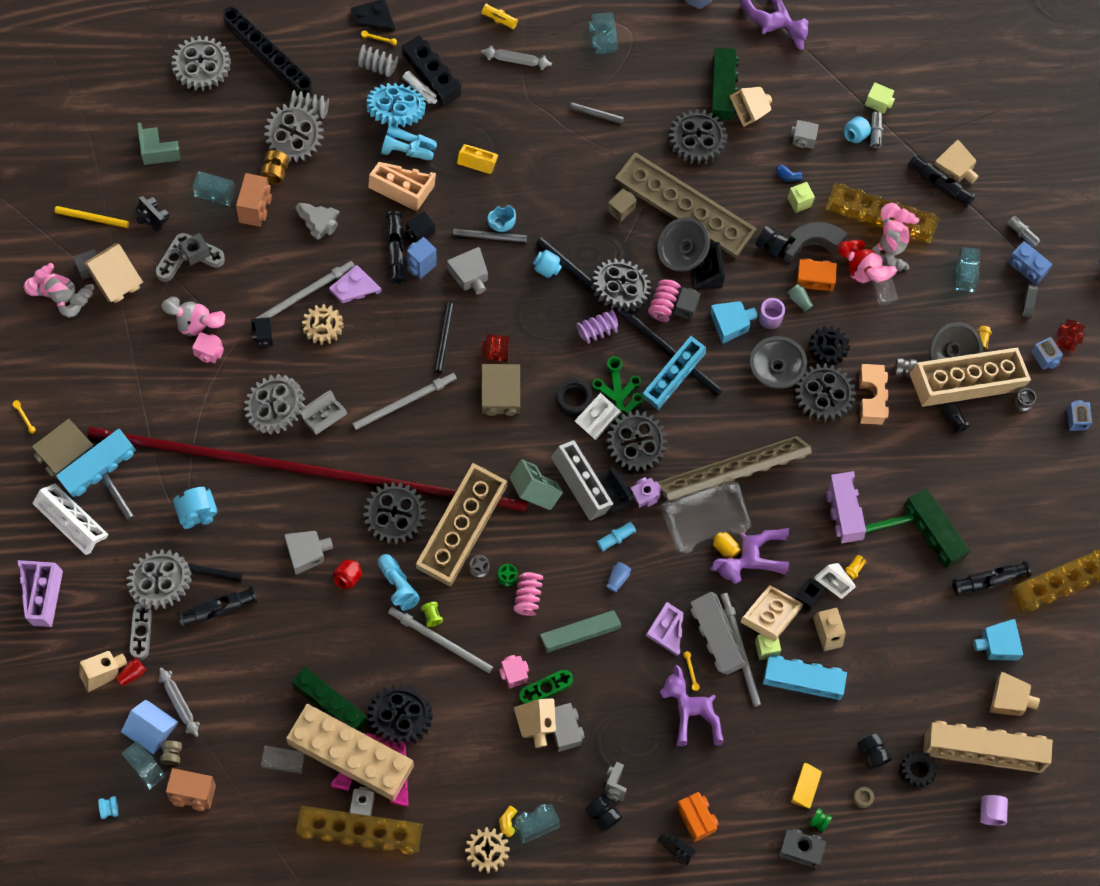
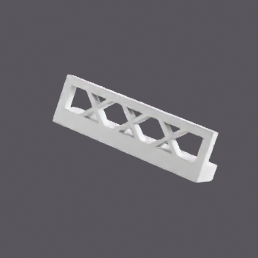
(67, 520)

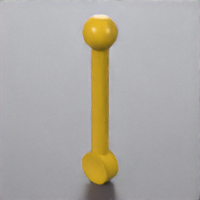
(364, 34)
(17, 405)
(695, 686)

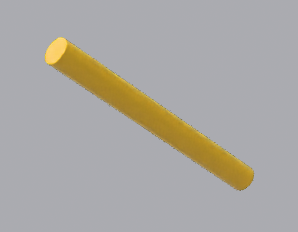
(91, 217)

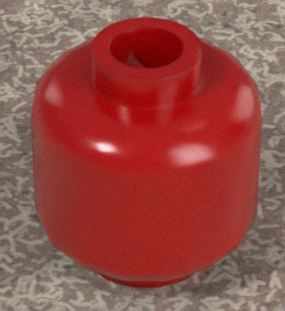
(347, 574)

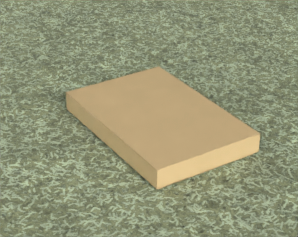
(772, 613)

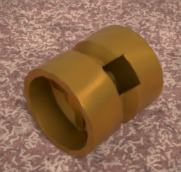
(274, 167)

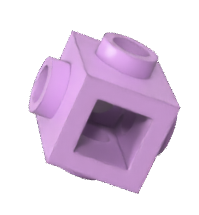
(646, 498)

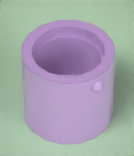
(771, 313)
(994, 810)

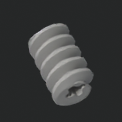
(376, 61)
(319, 106)

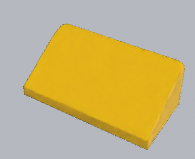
(477, 159)
(806, 786)

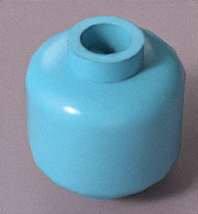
(857, 130)
(547, 263)

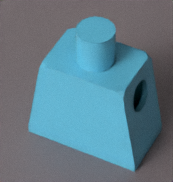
(731, 319)
(1000, 642)

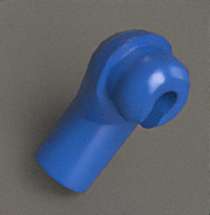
(787, 176)

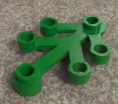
(619, 395)

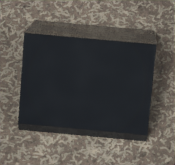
(710, 271)

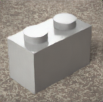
(567, 731)

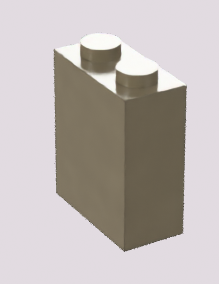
(501, 389)
(61, 448)

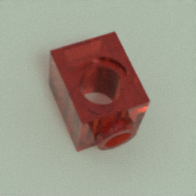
(496, 347)

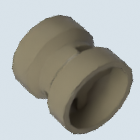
(170, 753)

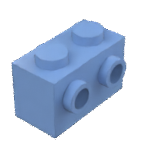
(421, 258)
(1030, 263)

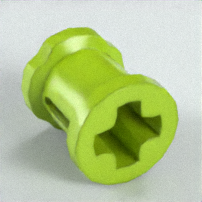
(431, 614)

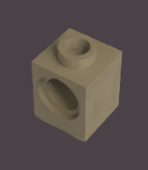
(622, 204)

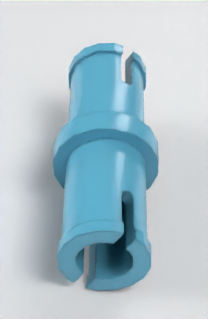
(616, 536)

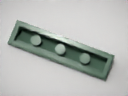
(580, 631)

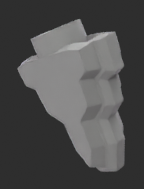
(318, 219)

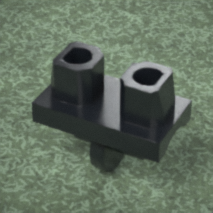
(148, 214)

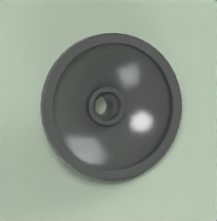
(677, 238)
(959, 336)
(781, 353)

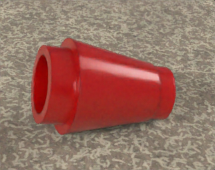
(131, 671)

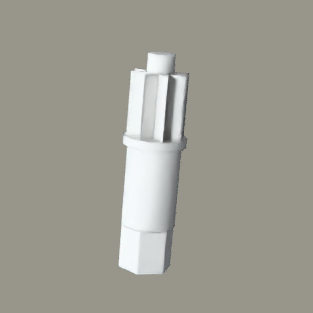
(415, 83)

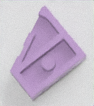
(354, 285)
(667, 628)

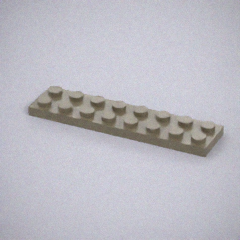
(681, 201)
(734, 467)

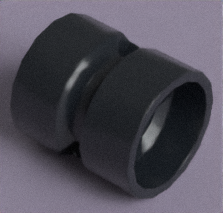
(772, 241)
(873, 749)
(604, 813)

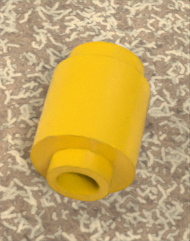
(726, 545)

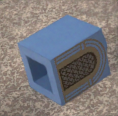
(1047, 353)
(1079, 416)

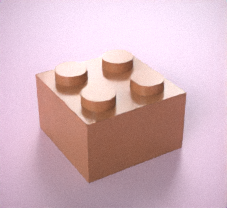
(253, 200)
(190, 789)

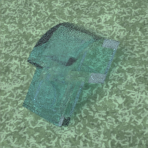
(143, 764)

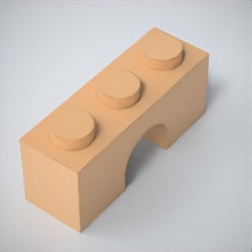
(873, 379)

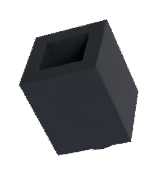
(420, 227)

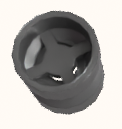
(904, 367)
(1024, 396)

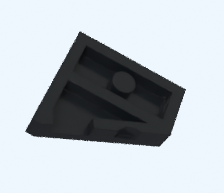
(373, 15)
(680, 849)

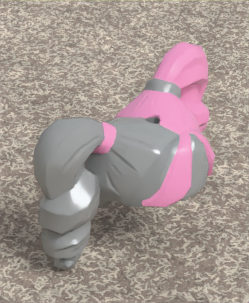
(895, 235)
(59, 290)
(195, 313)

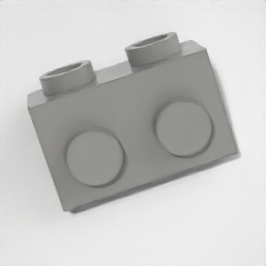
(322, 412)
(613, 790)

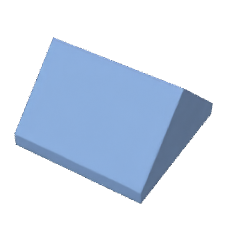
(148, 726)

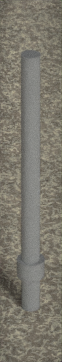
(336, 273)
(437, 384)
(730, 613)
(408, 620)

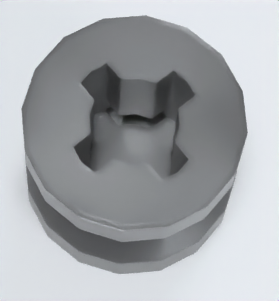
(481, 563)

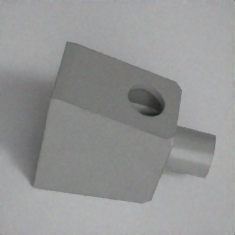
(469, 270)
(306, 550)

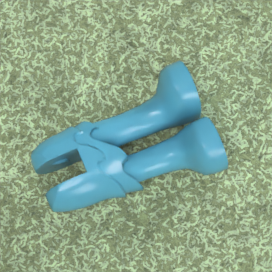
(419, 146)
(405, 595)

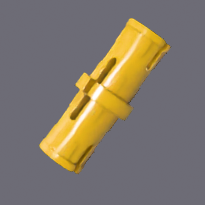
(489, 11)

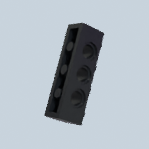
(445, 92)

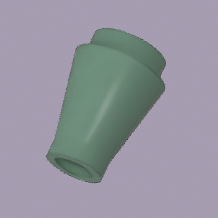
(800, 297)

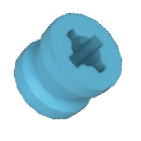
(108, 807)

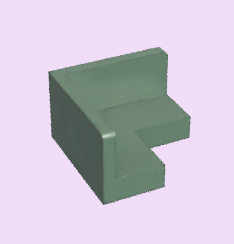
(154, 151)
(533, 486)

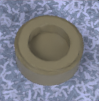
(863, 797)

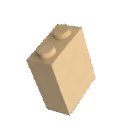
(113, 273)

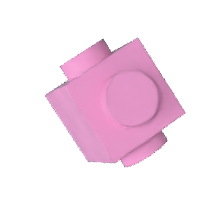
(208, 347)
(514, 671)

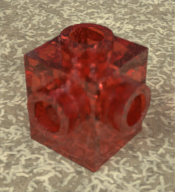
(1070, 335)

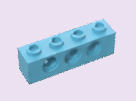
(674, 372)

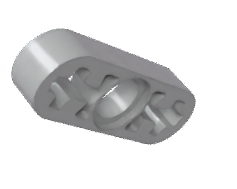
(134, 644)

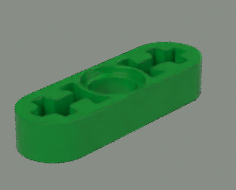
(561, 686)

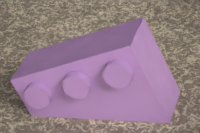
(845, 508)
(40, 591)

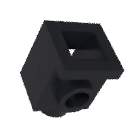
(262, 332)
(813, 587)

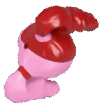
(866, 261)

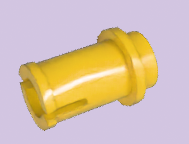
(984, 333)
(855, 566)

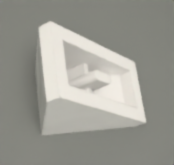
(835, 580)

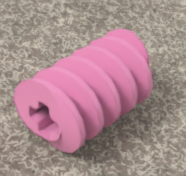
(663, 300)
(526, 593)

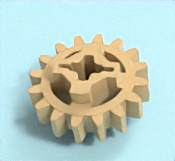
(319, 330)
(495, 850)

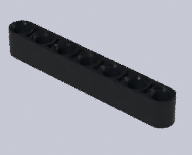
(265, 45)

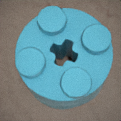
(195, 507)

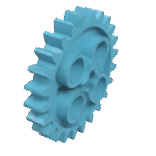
(395, 105)

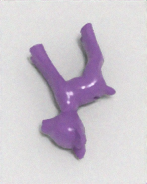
(769, 22)
(750, 559)
(690, 706)

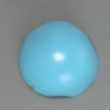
(502, 218)

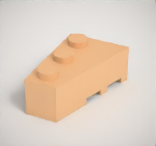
(402, 185)

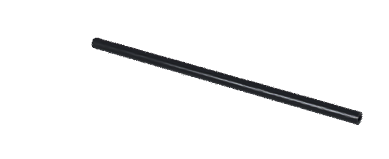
(630, 317)

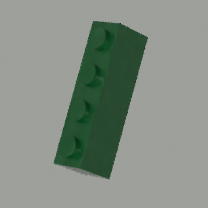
(723, 82)
(936, 528)
(328, 699)

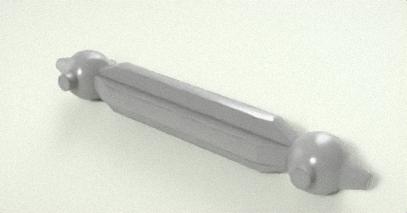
(516, 57)
(178, 702)

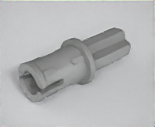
(876, 130)
(1023, 231)

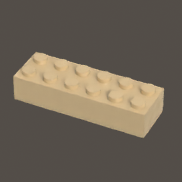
(969, 376)
(461, 524)
(988, 747)
(350, 752)

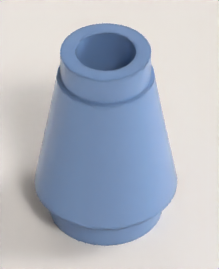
(618, 576)

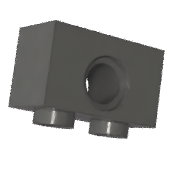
(790, 850)

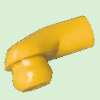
(505, 821)

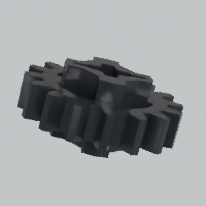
(829, 341)

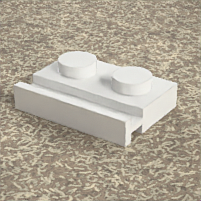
(598, 416)

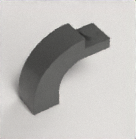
(814, 234)

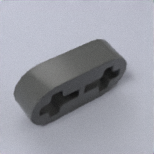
(1029, 301)

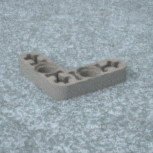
(174, 265)

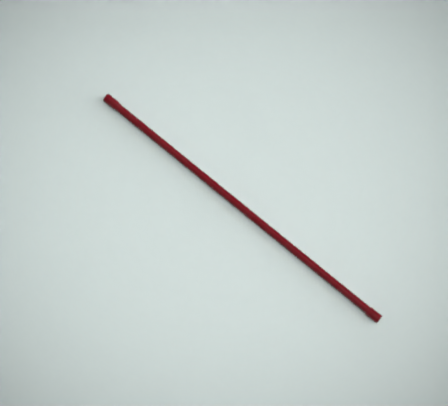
(101, 434)

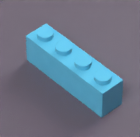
(96, 462)
(805, 678)

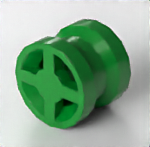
(507, 570)
(820, 820)

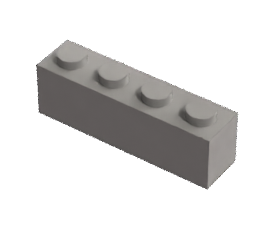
(581, 480)
(719, 633)

